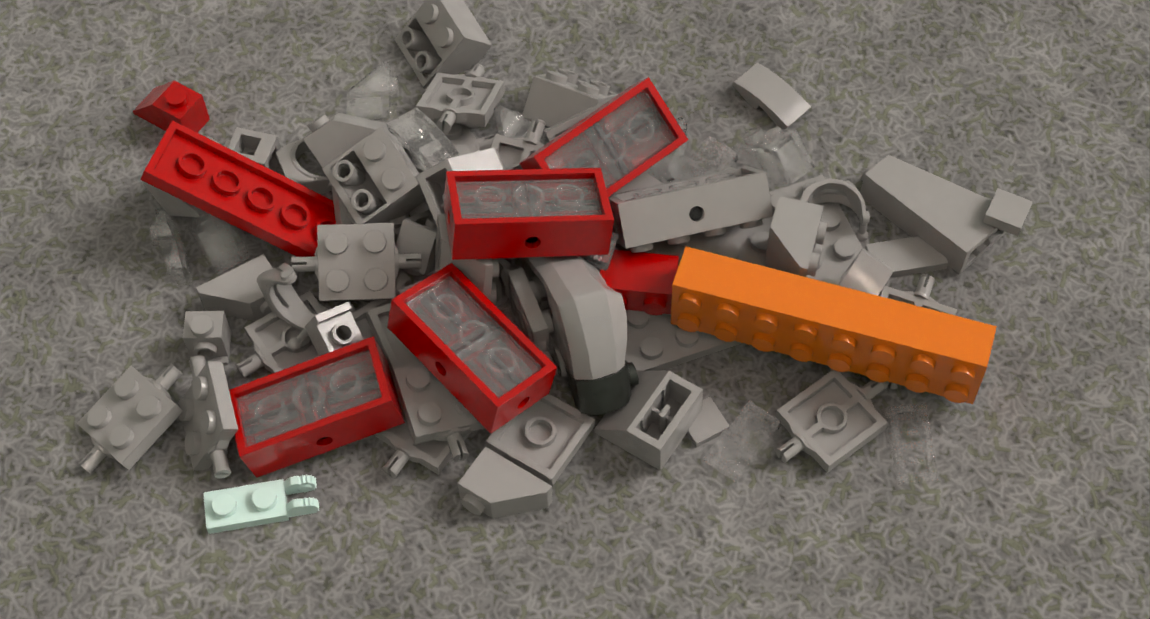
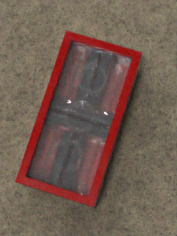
(618, 137)
(527, 213)
(471, 347)
(315, 407)

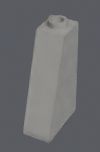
(932, 209)

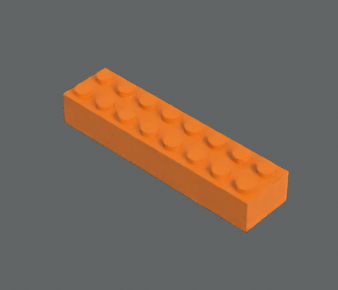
(831, 325)

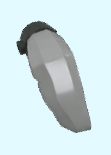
(587, 328)

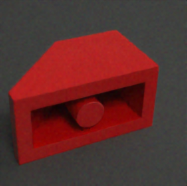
(173, 103)

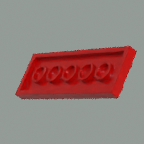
(238, 190)

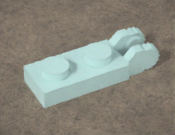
(258, 504)

